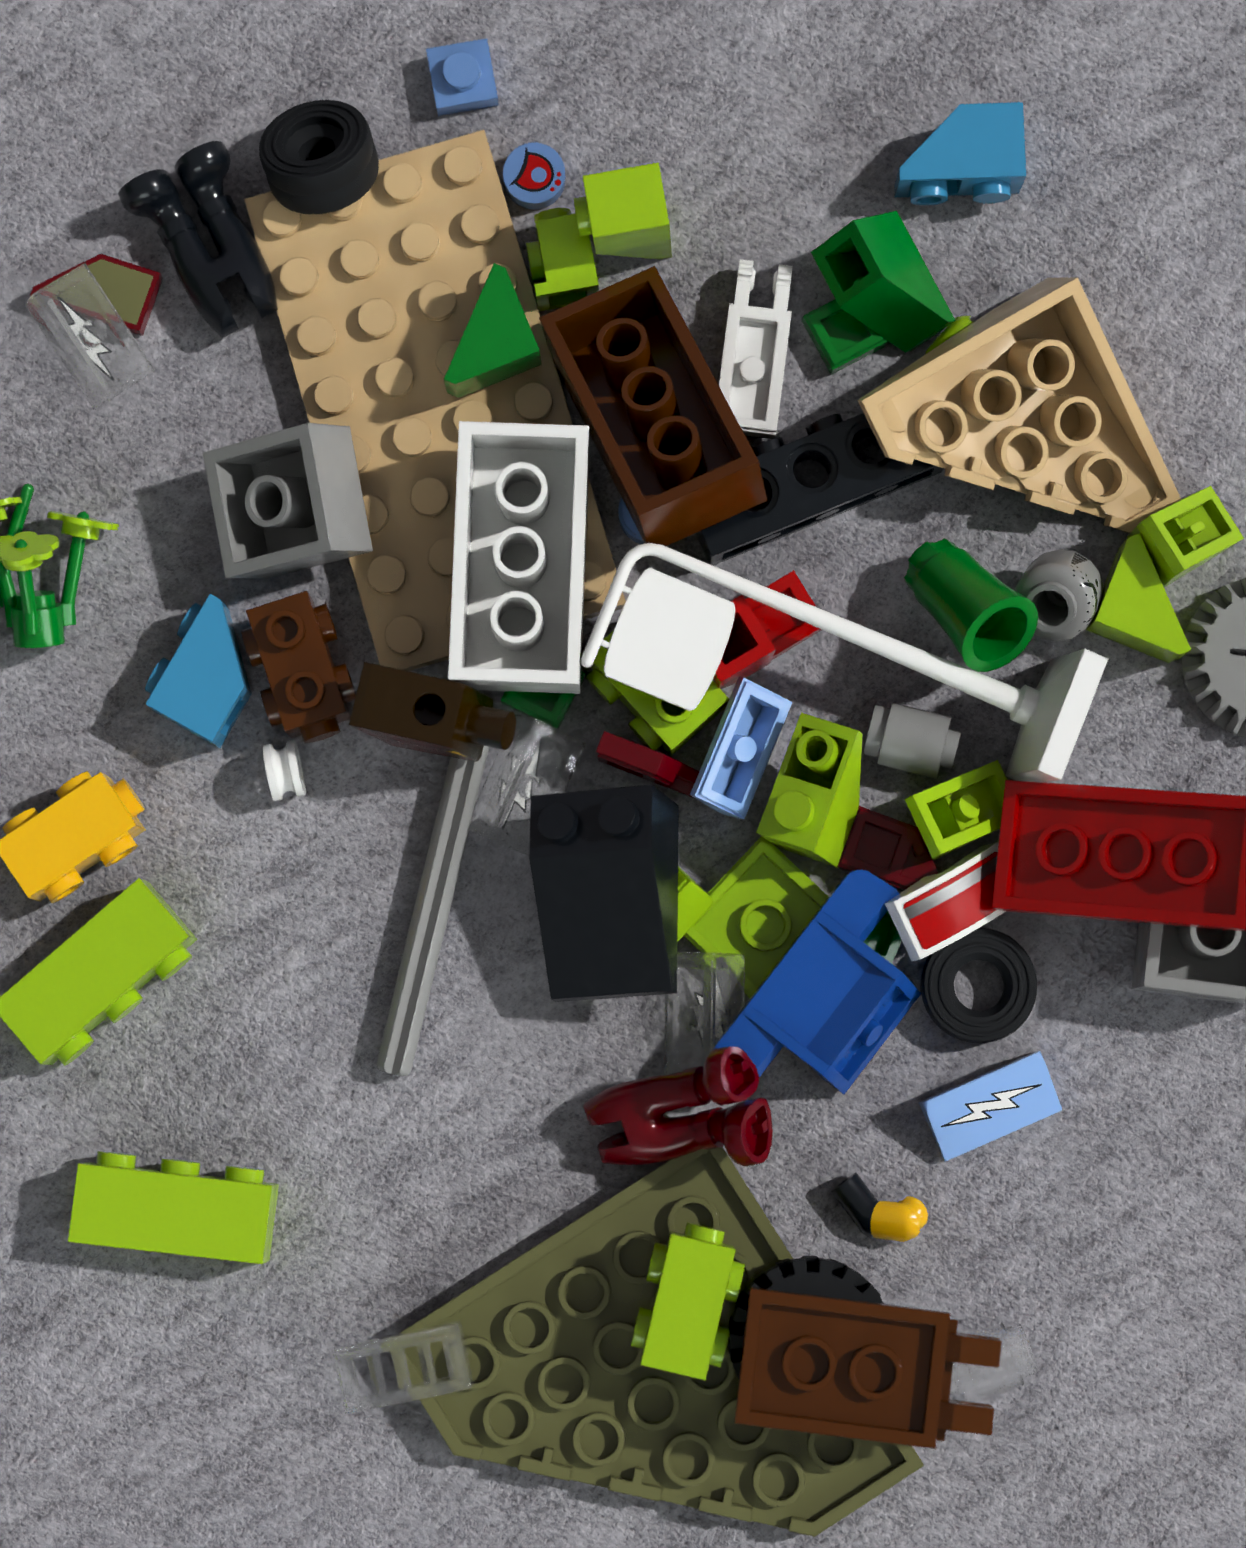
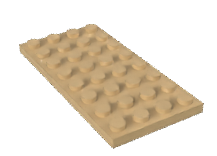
(371, 326)

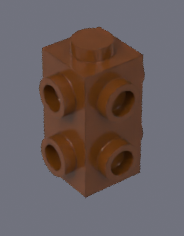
(305, 685)

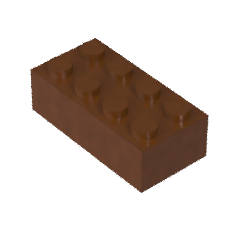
(653, 409)

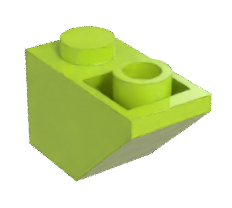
(815, 791)

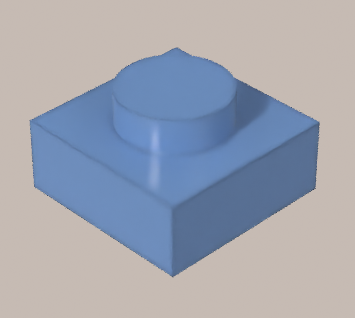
(462, 77)

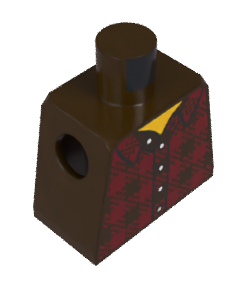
(429, 714)

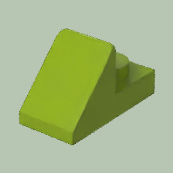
(959, 809)

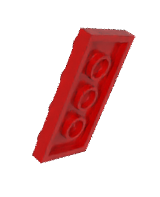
(1122, 854)

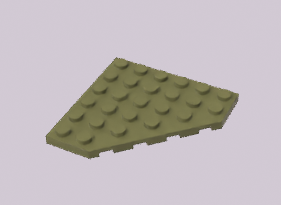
(568, 1392)

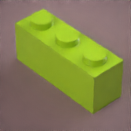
(96, 974)
(174, 1209)

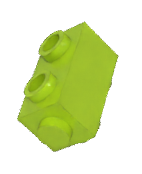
(693, 1282)

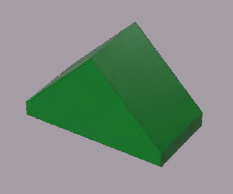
(495, 340)

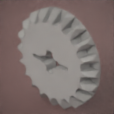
(1210, 670)

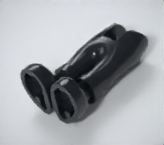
(202, 176)

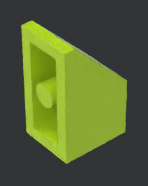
(626, 213)

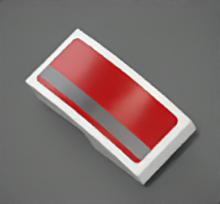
(946, 904)

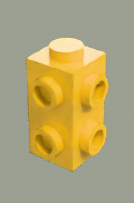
(85, 826)

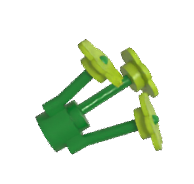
(33, 614)

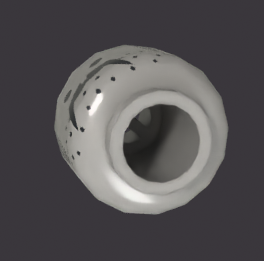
(1065, 592)

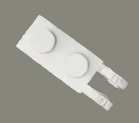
(756, 353)

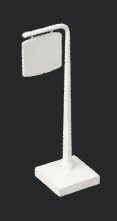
(677, 634)

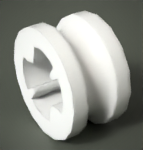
(284, 770)

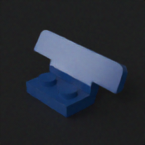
(830, 991)

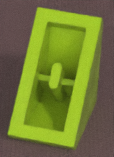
(1187, 534)
(1137, 606)

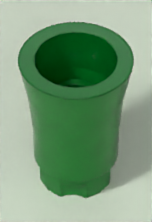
(972, 606)

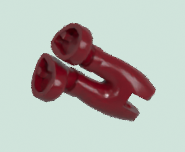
(655, 1137)

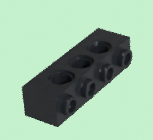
(798, 506)

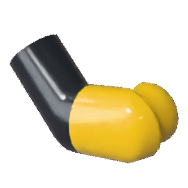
(880, 1219)

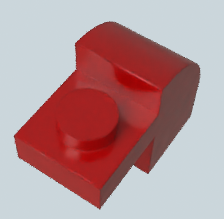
(762, 633)

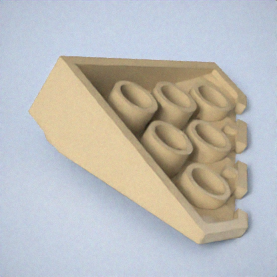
(1029, 407)

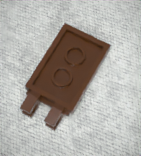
(857, 1369)

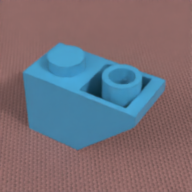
(971, 153)
(206, 677)

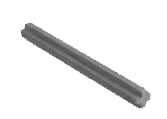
(430, 915)

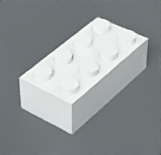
(519, 557)

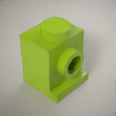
(561, 260)

